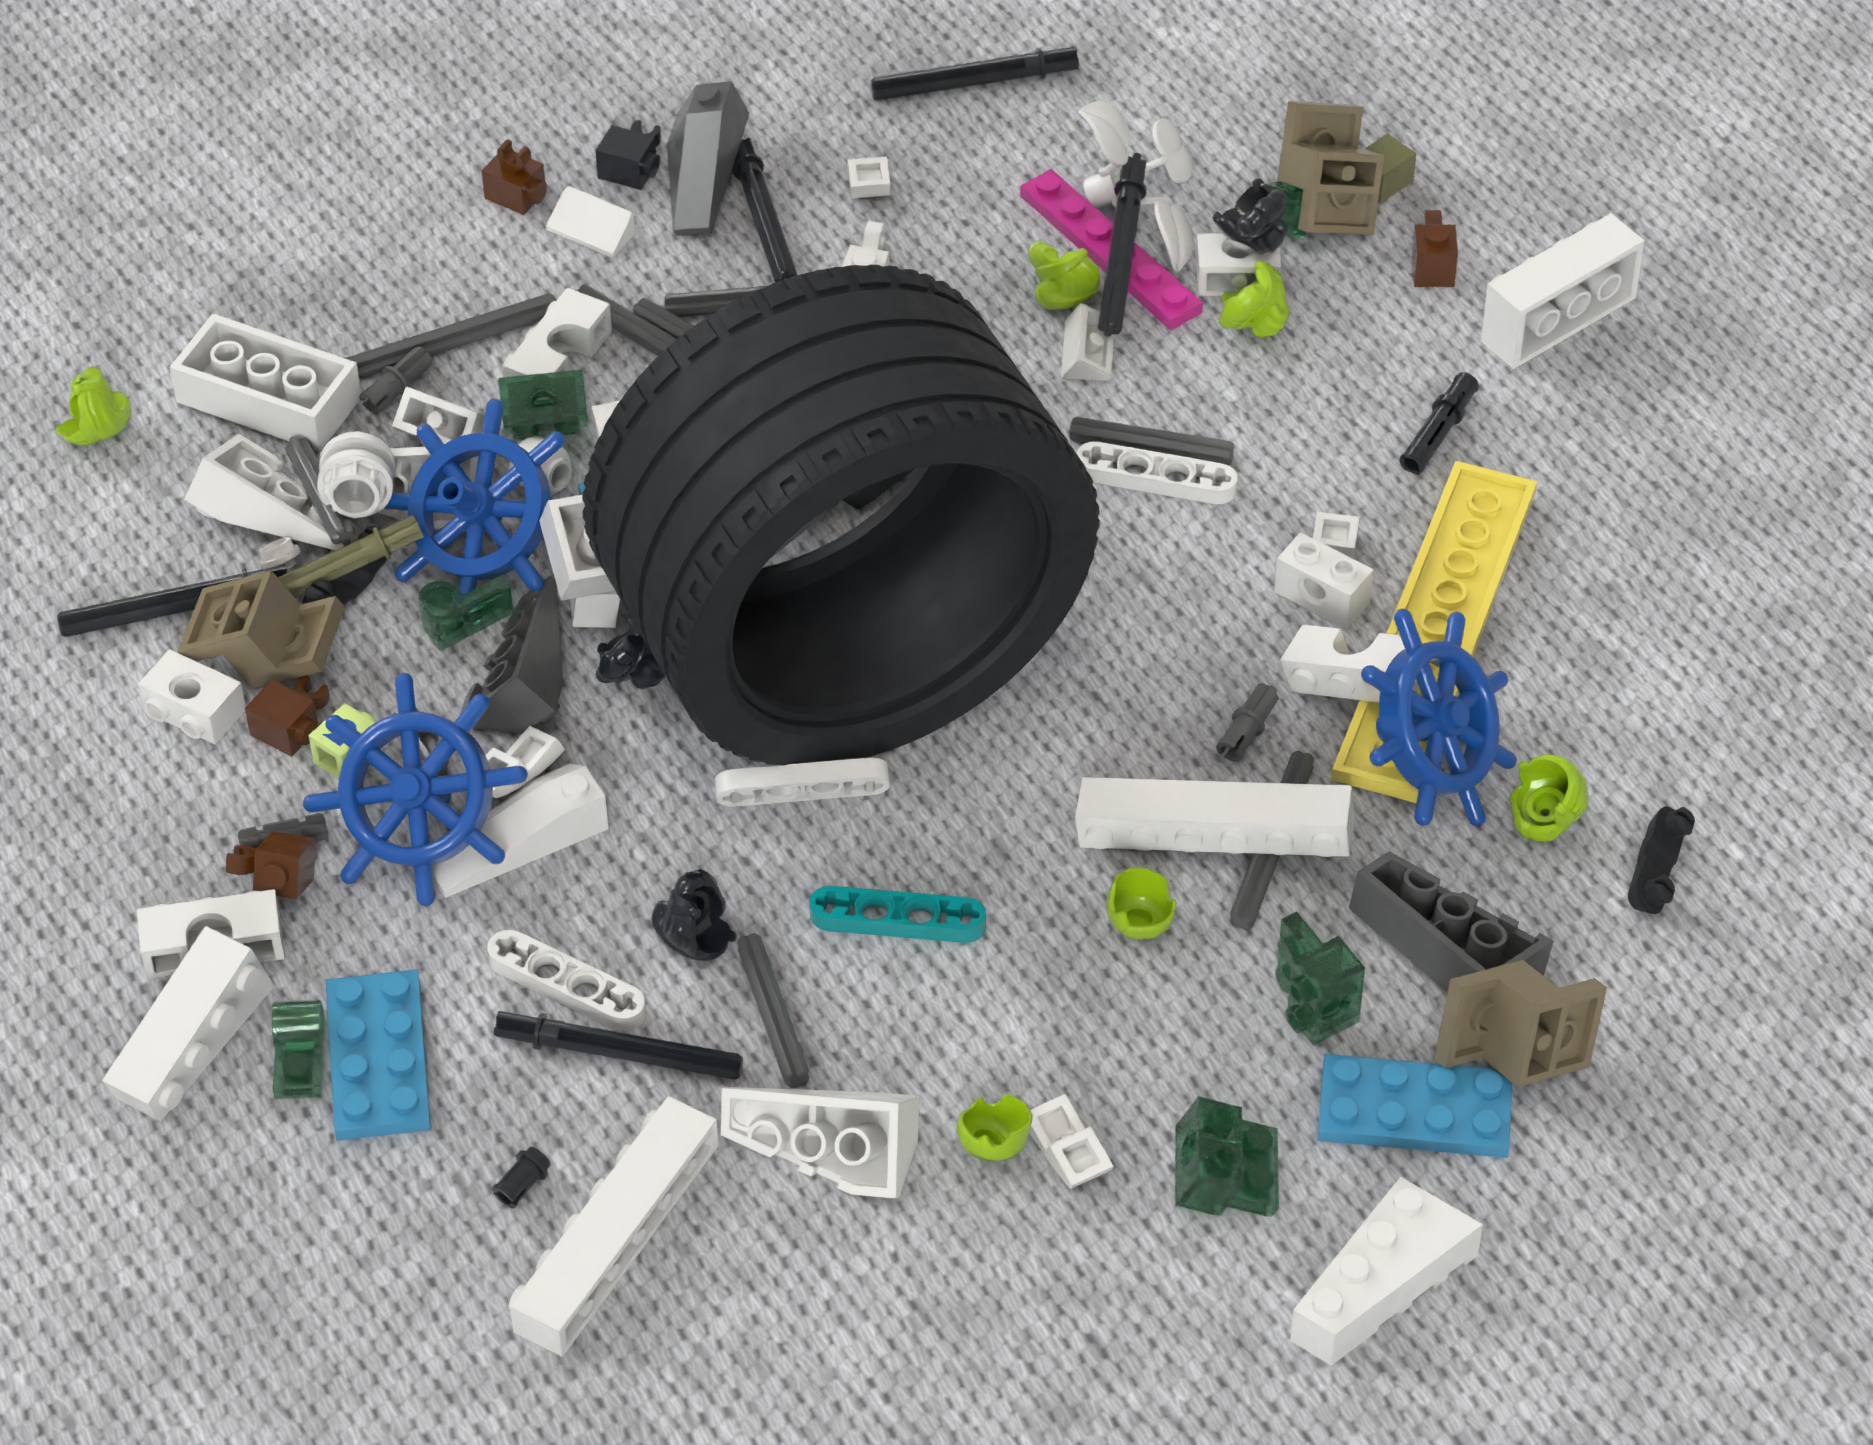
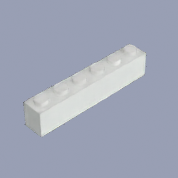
(1215, 816)
(613, 1225)

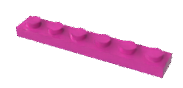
(1092, 230)

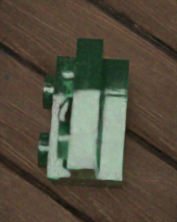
(526, 415)
(1320, 980)
(1225, 1161)

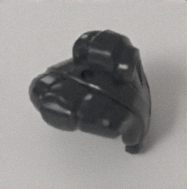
(1256, 218)
(627, 659)
(692, 919)

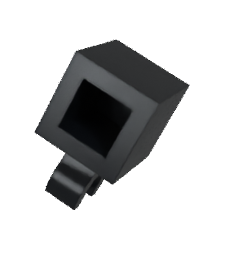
(628, 155)

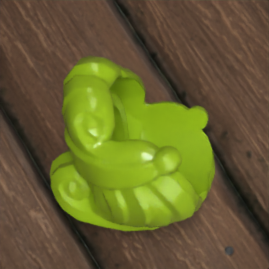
(1063, 279)
(1259, 305)
(95, 410)
(1549, 786)

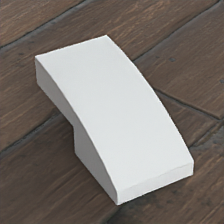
(532, 750)
(1067, 1143)

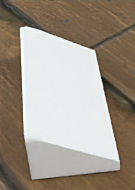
(591, 222)
(1085, 348)

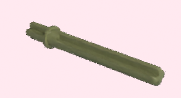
(354, 555)

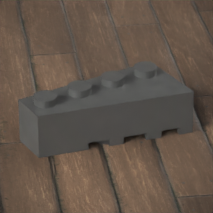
(1438, 927)

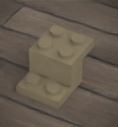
(1335, 174)
(262, 629)
(1520, 1023)

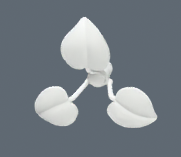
(1113, 139)

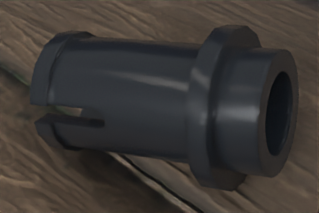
(521, 1176)

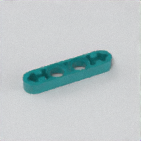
(898, 907)

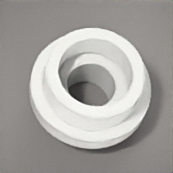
(279, 553)

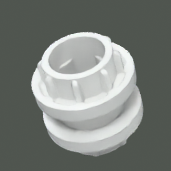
(356, 474)

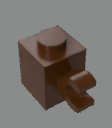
(514, 179)
(1434, 252)
(286, 715)
(278, 863)

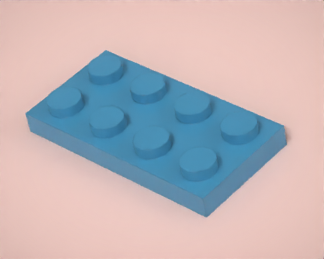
(377, 1055)
(1415, 1106)

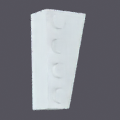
(188, 1023)
(1388, 1262)

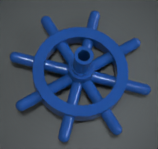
(477, 504)
(1438, 718)
(415, 789)

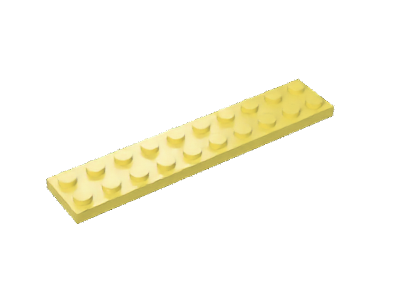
(1453, 572)

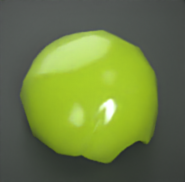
(1140, 903)
(995, 1129)

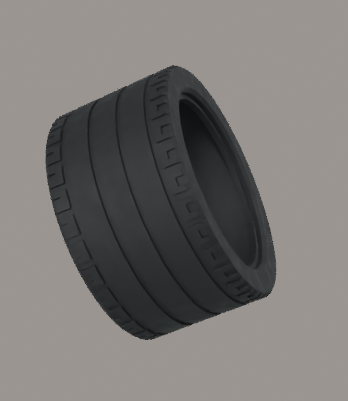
(771, 423)

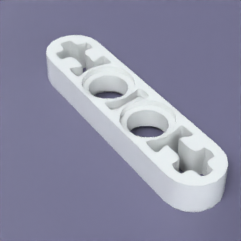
(1157, 467)
(802, 782)
(570, 975)

